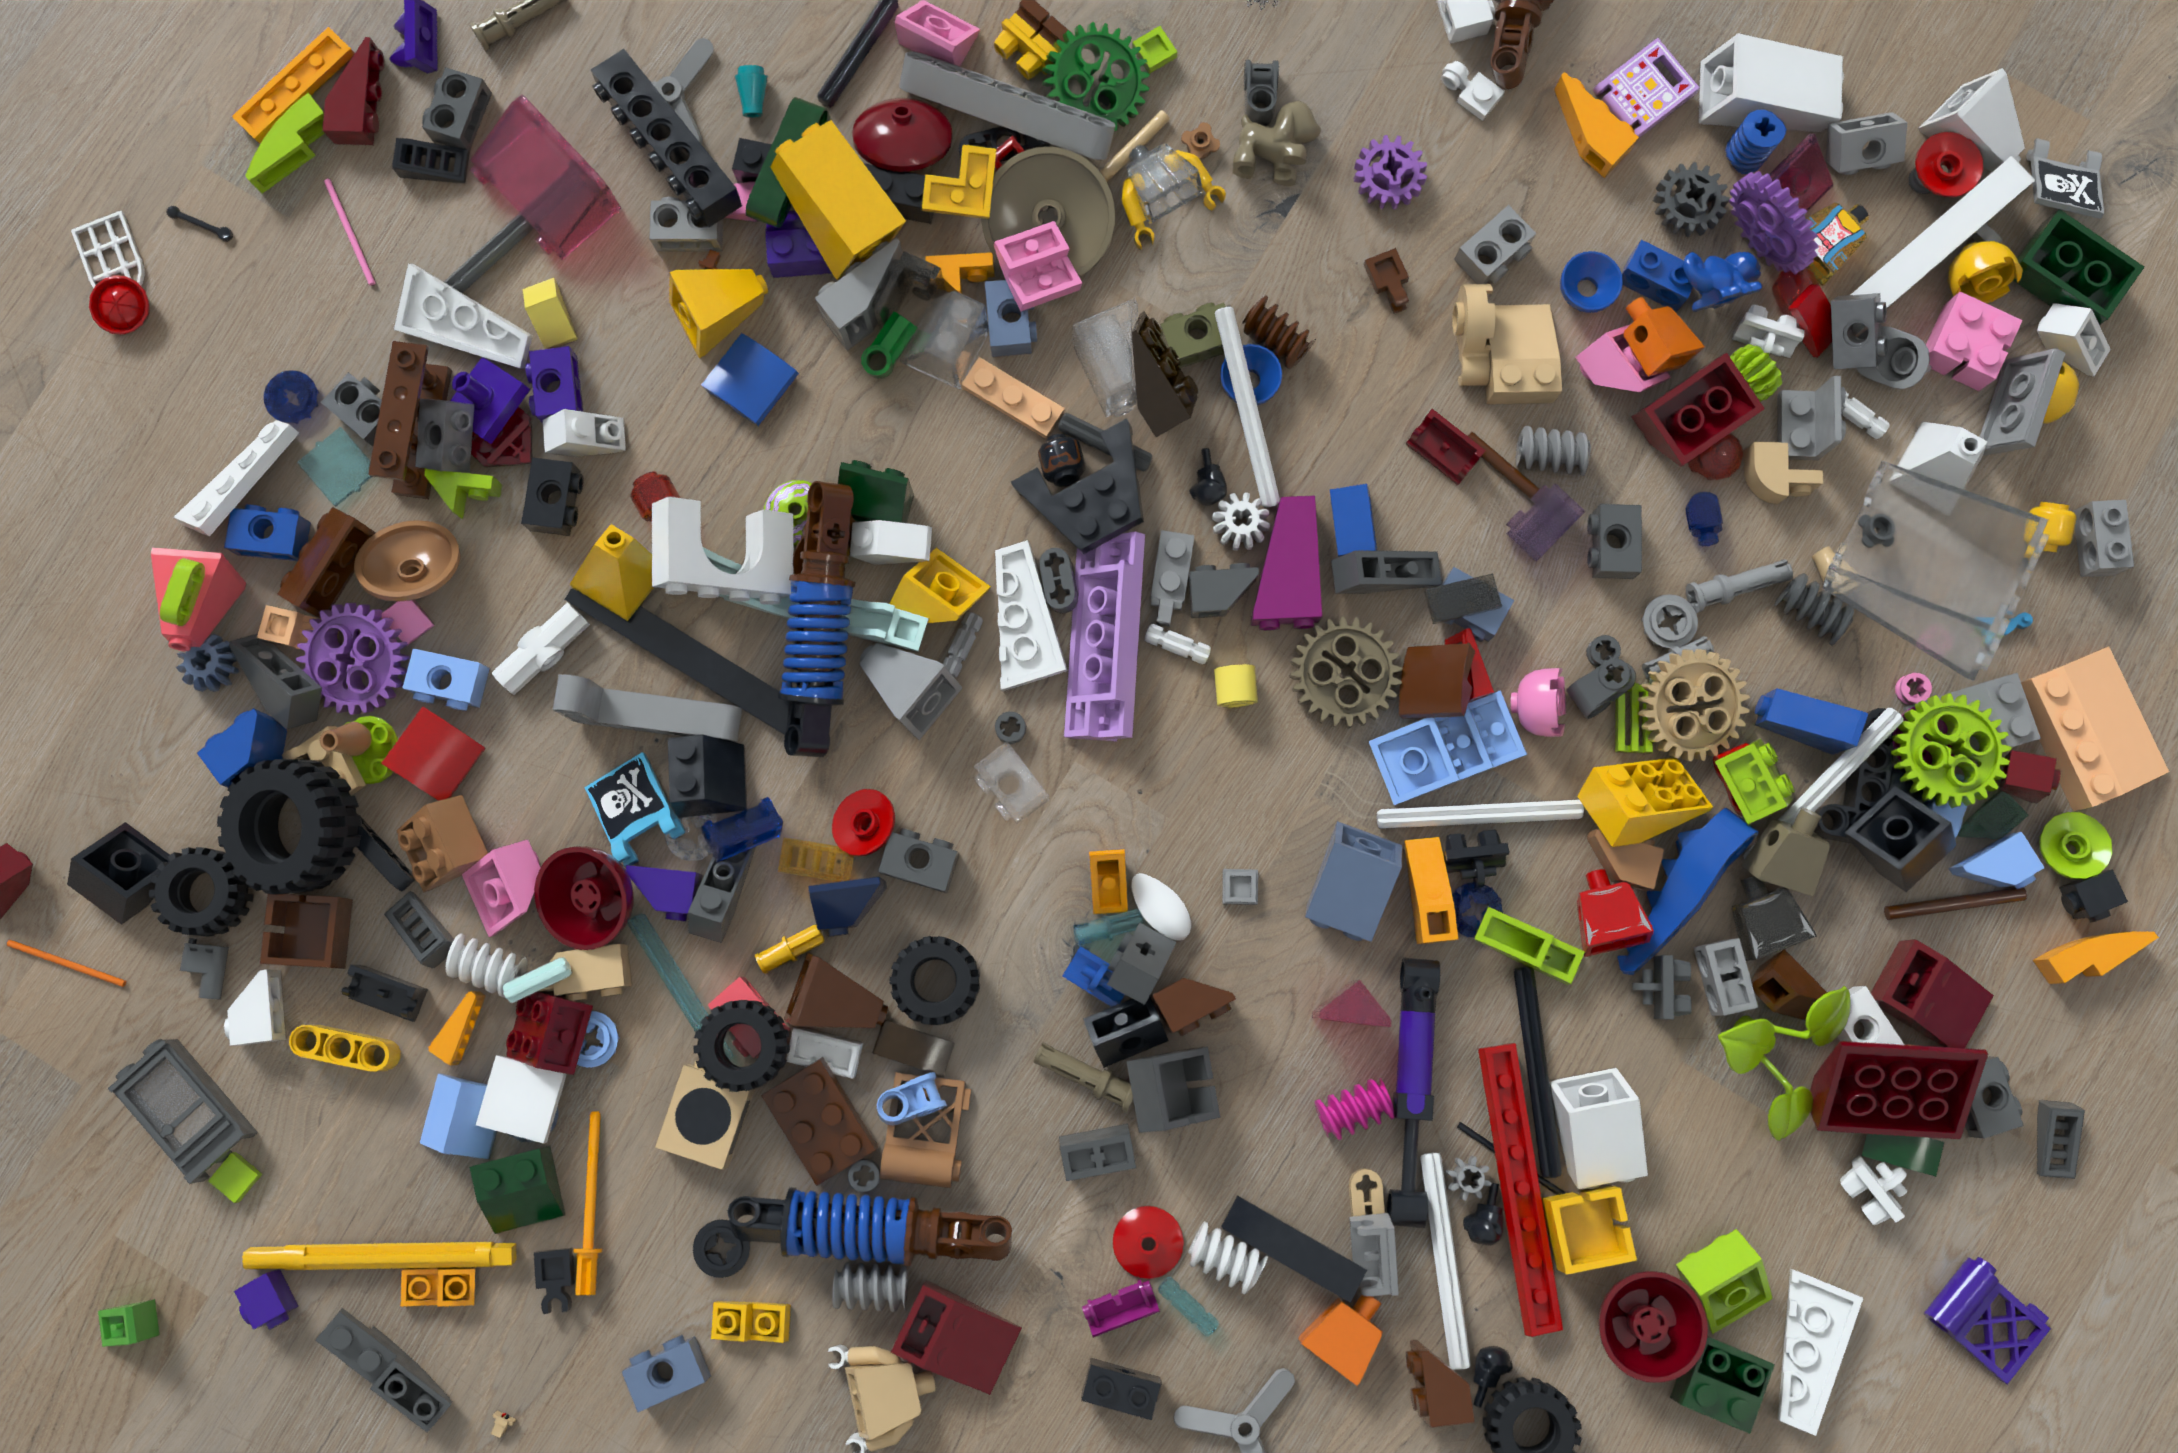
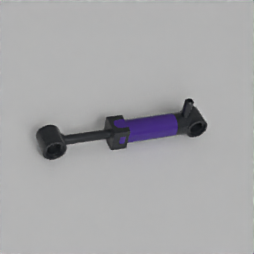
(1414, 1081)

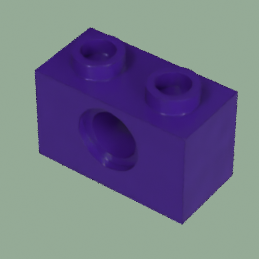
(551, 366)

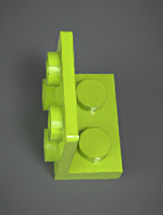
(1756, 780)

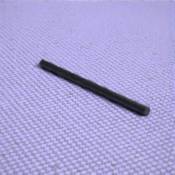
(1490, 1146)

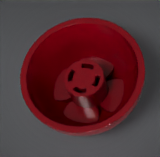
(583, 897)
(1671, 1332)

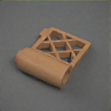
(928, 1160)

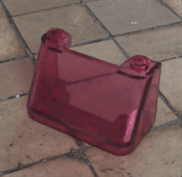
(544, 178)

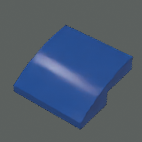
(750, 379)

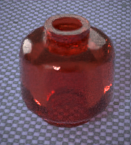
(1790, 286)
(650, 489)

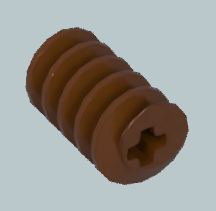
(1277, 333)

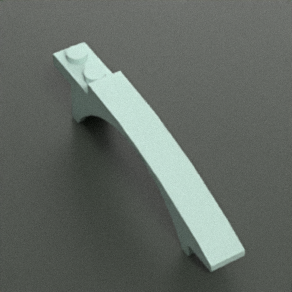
(867, 619)

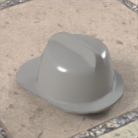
(1904, 363)

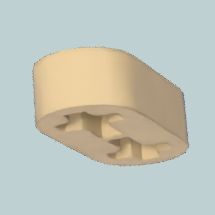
(1356, 1195)

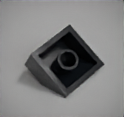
(706, 776)
(1902, 838)
(117, 872)

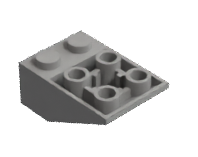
(849, 301)

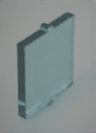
(337, 466)

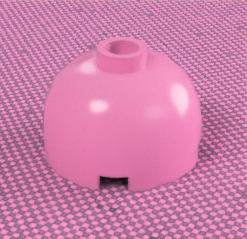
(1540, 702)

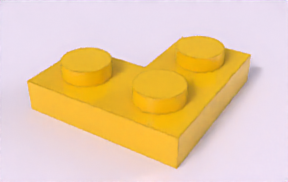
(970, 193)

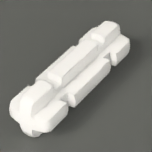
(1864, 417)
(1177, 643)

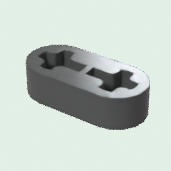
(1066, 578)

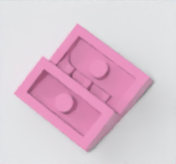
(1037, 266)

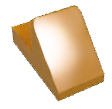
(955, 267)
(1108, 881)

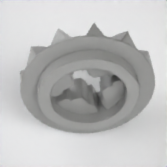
(1674, 607)

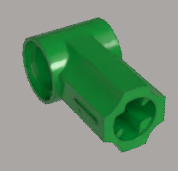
(890, 342)

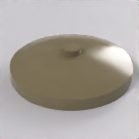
(1051, 187)

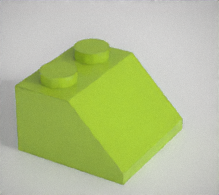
(1726, 1279)

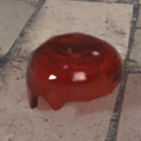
(1720, 459)

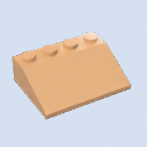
(2093, 730)

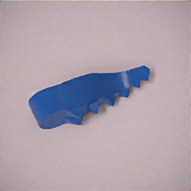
(1690, 880)

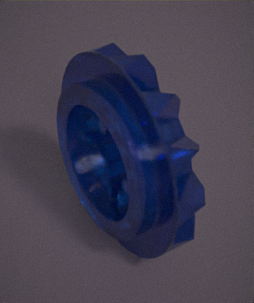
(276, 399)
(1469, 925)

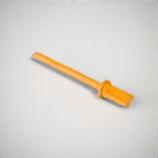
(588, 1256)

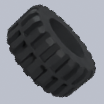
(252, 831)

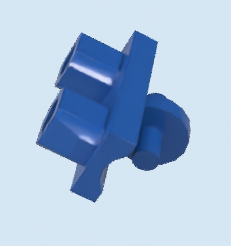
(1093, 976)

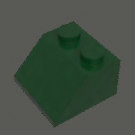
(518, 1189)

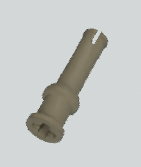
(505, 21)
(1102, 1083)

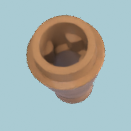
(347, 739)

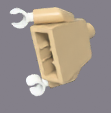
(882, 1394)

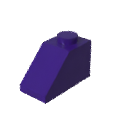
(667, 889)

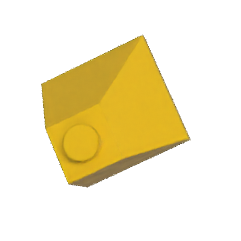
(938, 589)

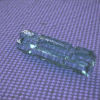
(1188, 1306)

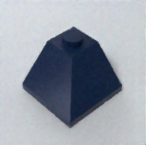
(844, 903)

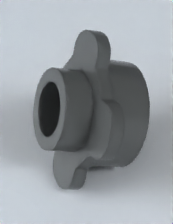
(1884, 527)

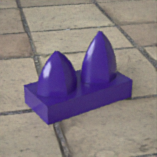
(419, 29)

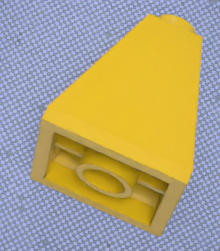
(714, 302)
(616, 573)

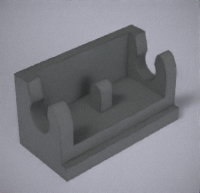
(1097, 1152)

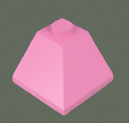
(1614, 364)
(503, 884)

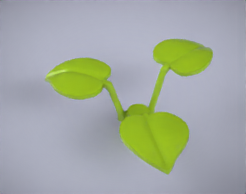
(1753, 1038)

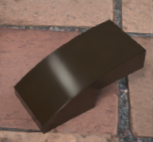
(913, 1048)

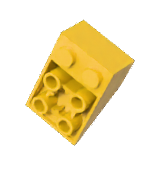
(1641, 799)

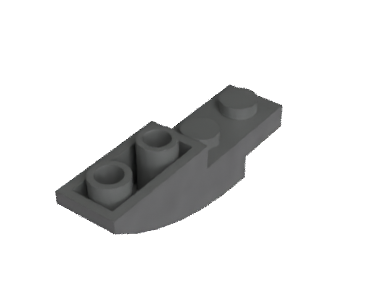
(387, 1368)

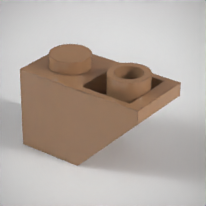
(1628, 863)

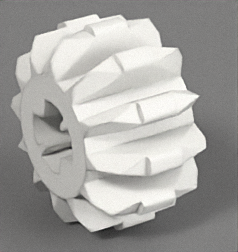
(1238, 510)

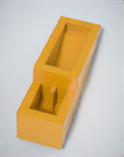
(2091, 955)

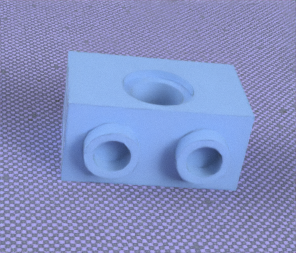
(427, 670)

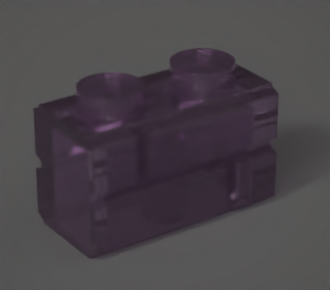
(1545, 522)

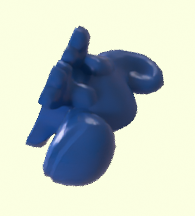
(1722, 279)

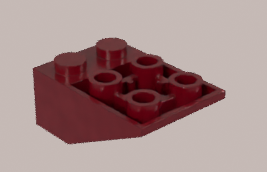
(1931, 994)
(956, 1338)

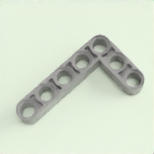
(590, 704)

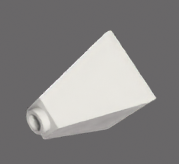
(1985, 115)
(1944, 453)

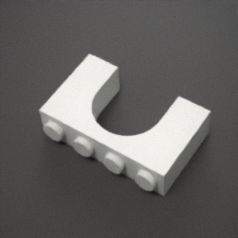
(683, 566)

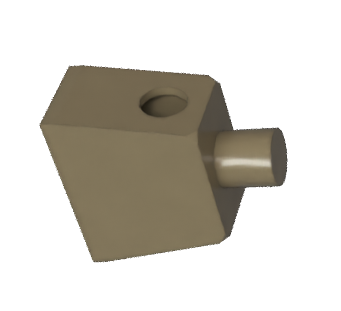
(1790, 854)

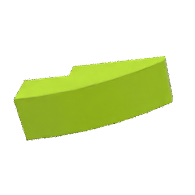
(287, 144)
(1529, 946)

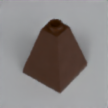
(832, 999)

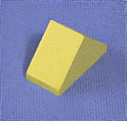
(549, 314)

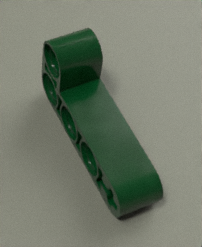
(767, 199)

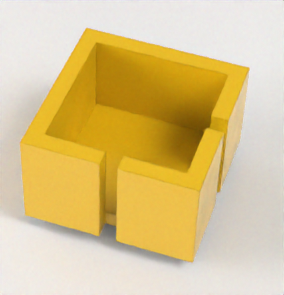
(1584, 1229)

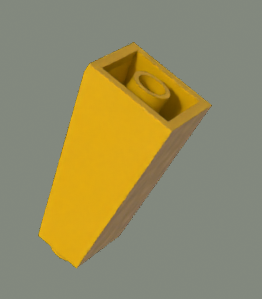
(835, 197)

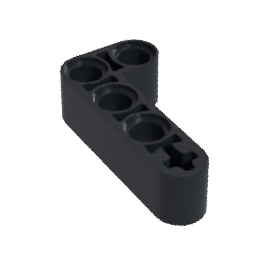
(1854, 804)

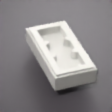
(839, 1052)

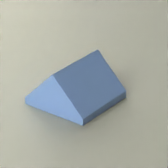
(453, 1119)

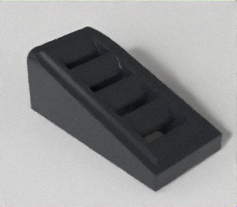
(405, 147)

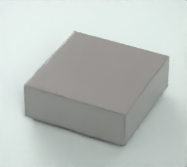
(1240, 886)

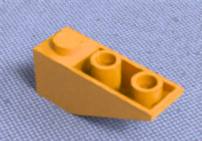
(1596, 132)
(1430, 892)

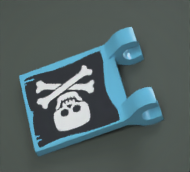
(629, 804)

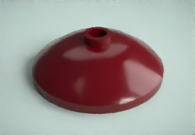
(902, 134)

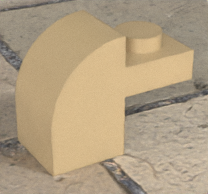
(1769, 473)

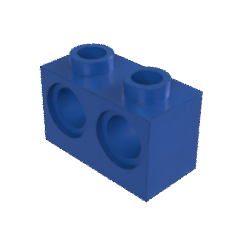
(1657, 276)

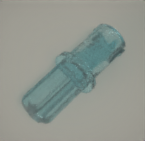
(1107, 927)

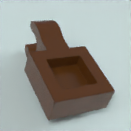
(1388, 275)

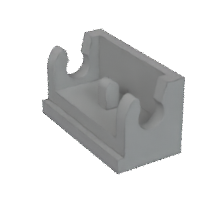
(1375, 1250)

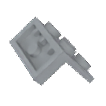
(1811, 420)

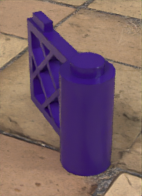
(1968, 1298)

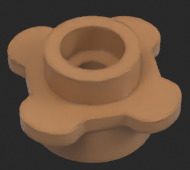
(1202, 132)

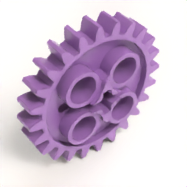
(1773, 222)
(381, 667)

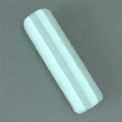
(537, 980)

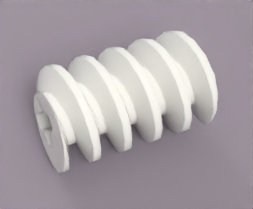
(482, 967)
(1226, 1258)

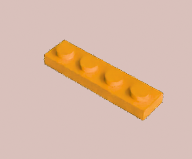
(301, 76)

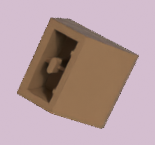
(441, 842)

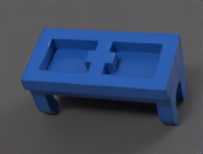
(1353, 519)

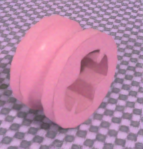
(1902, 690)

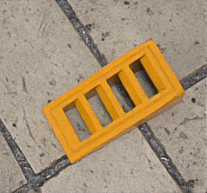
(455, 1034)

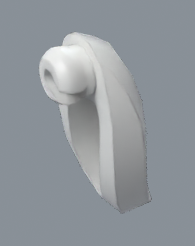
(1161, 907)

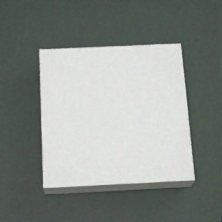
(520, 1099)

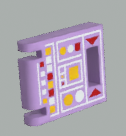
(1642, 92)

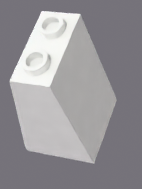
(1772, 76)

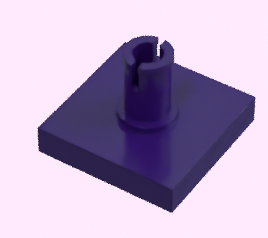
(493, 395)

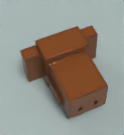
(710, 261)

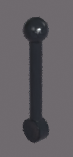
(223, 233)

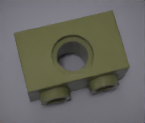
(1191, 350)

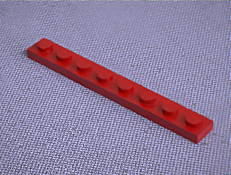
(1520, 1190)

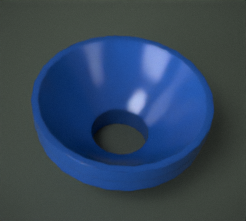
(1600, 271)
(1265, 365)

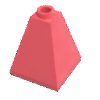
(217, 594)

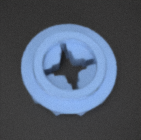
(608, 1037)

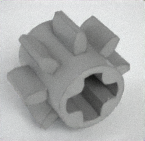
(1478, 1179)

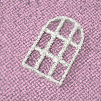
(115, 241)

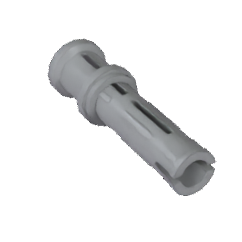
(1724, 588)

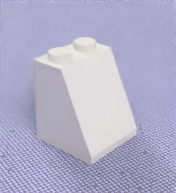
(1599, 1128)

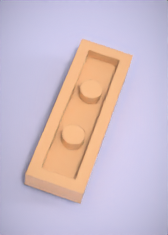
(1012, 398)

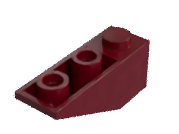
(353, 100)

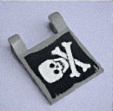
(2066, 185)

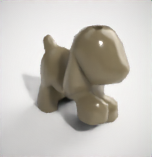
(1277, 144)

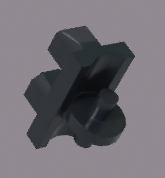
(1475, 861)

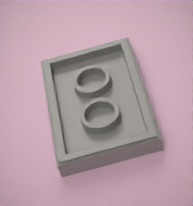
(2021, 401)

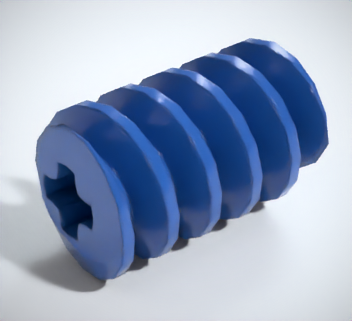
(1755, 141)

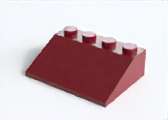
(1896, 1089)

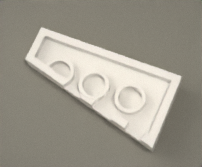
(452, 319)
(1027, 632)

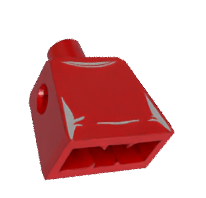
(1610, 916)

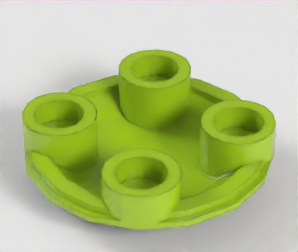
(382, 742)

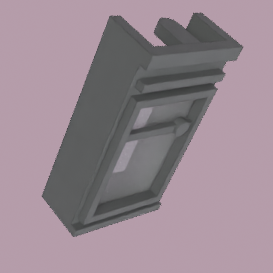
(181, 1108)

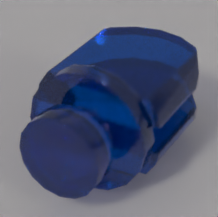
(1704, 518)

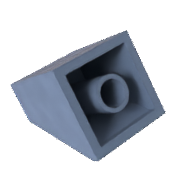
(1354, 882)

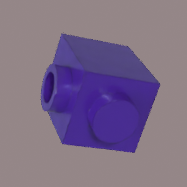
(266, 1300)

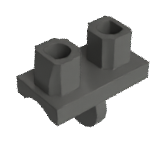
(1665, 973)

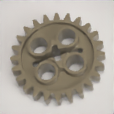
(1325, 695)

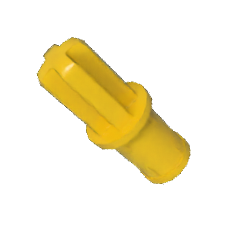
(789, 949)

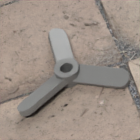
(681, 79)
(1255, 1414)

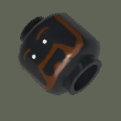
(1061, 460)

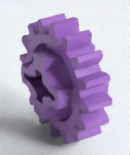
(1380, 182)

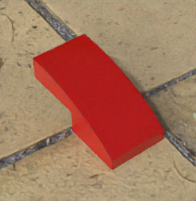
(1814, 316)

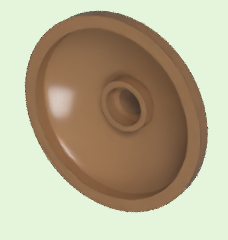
(407, 560)

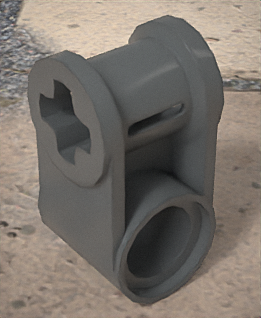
(1261, 87)
(1598, 690)

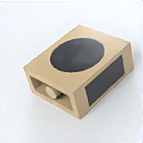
(703, 1119)

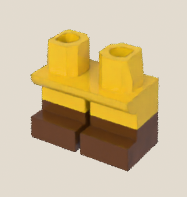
(1032, 34)

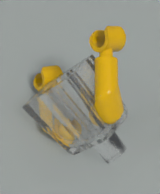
(1162, 183)

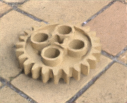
(1696, 735)

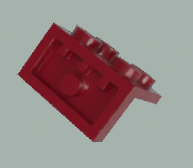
(548, 1032)

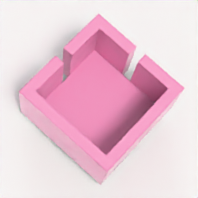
(1971, 333)

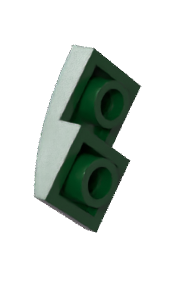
(1909, 1152)

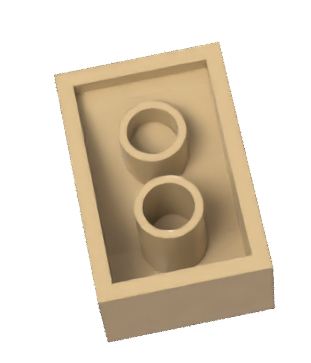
(1523, 356)

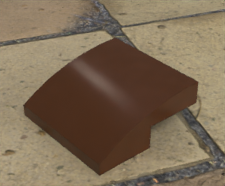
(1435, 681)

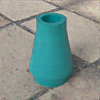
(751, 88)

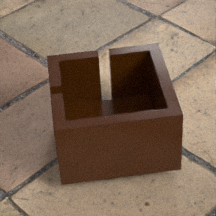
(312, 933)

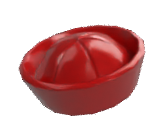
(119, 305)

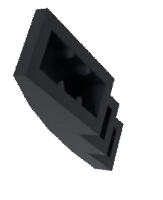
(1294, 1248)

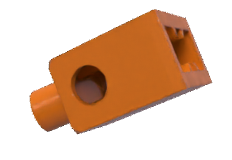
(1659, 338)
(1345, 1336)

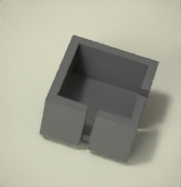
(1162, 1090)

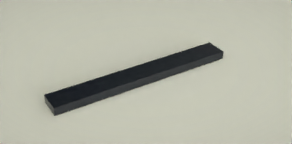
(693, 660)

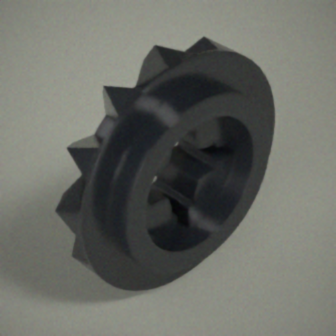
(712, 1262)

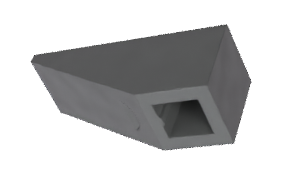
(718, 896)

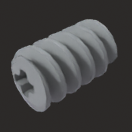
(1553, 449)
(870, 1287)

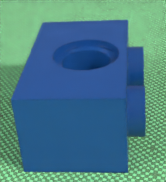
(247, 531)

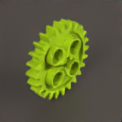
(1939, 777)

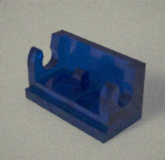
(743, 830)

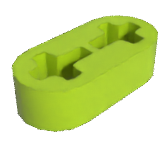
(182, 592)

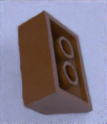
(325, 563)

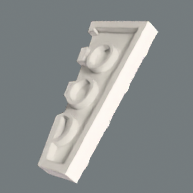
(229, 487)
(1814, 1345)

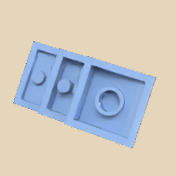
(1447, 748)

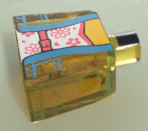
(1837, 238)

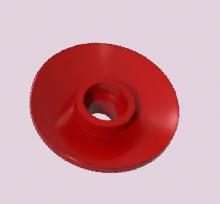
(1957, 155)
(853, 817)
(1143, 1223)

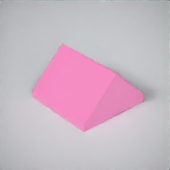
(935, 33)

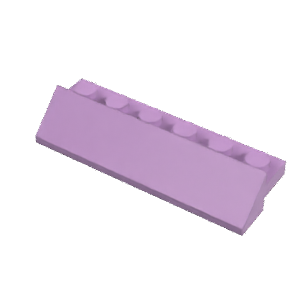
(1105, 640)

